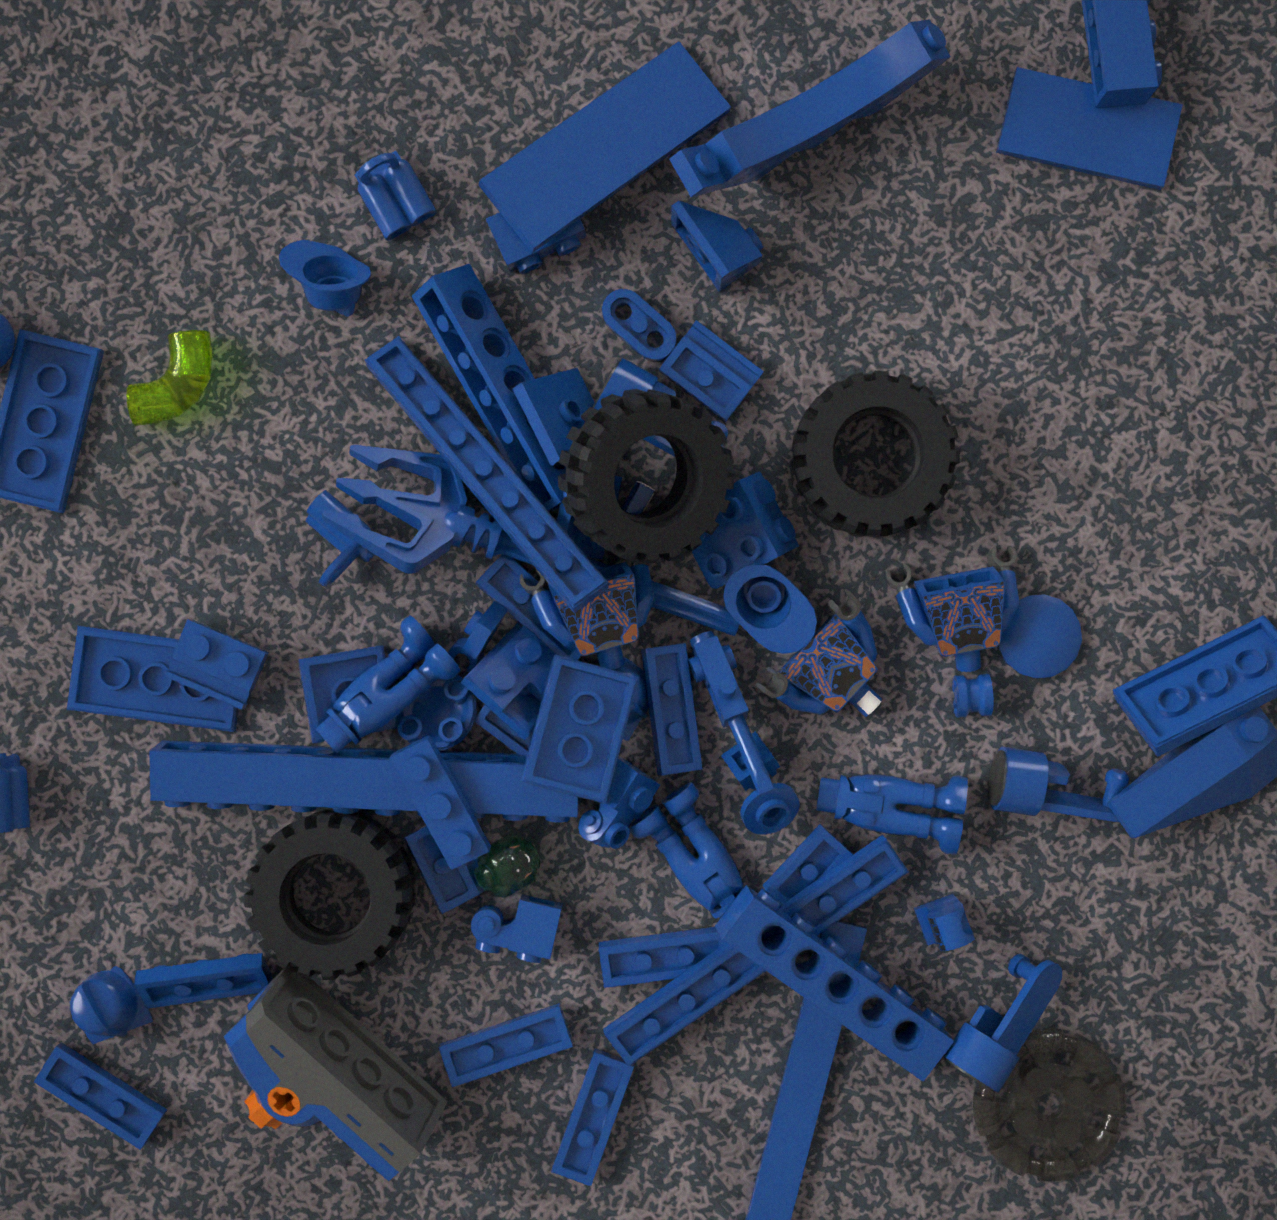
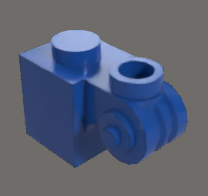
(627, 800)
(528, 934)

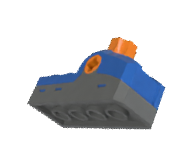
(323, 1065)

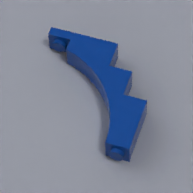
(807, 120)

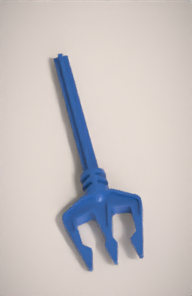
(447, 521)

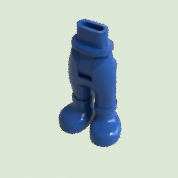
(367, 702)
(872, 799)
(713, 875)

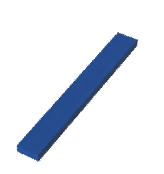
(487, 475)
(729, 970)
(800, 1096)

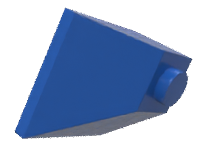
(717, 243)

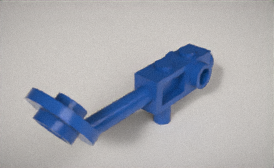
(771, 804)

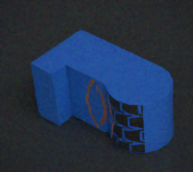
(944, 923)

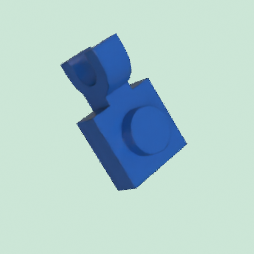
(481, 631)

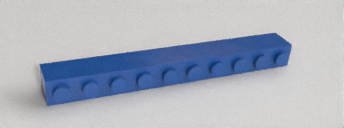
(342, 780)

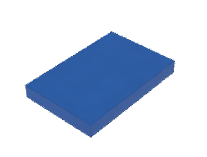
(579, 729)

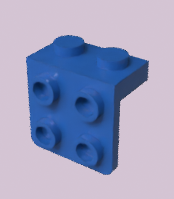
(747, 533)

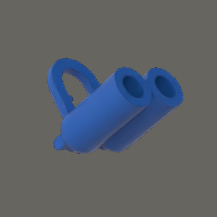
(393, 194)
(349, 549)
(13, 794)

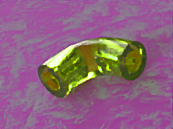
(179, 386)

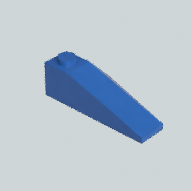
(1201, 776)

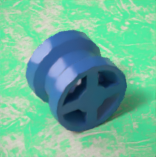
(972, 695)

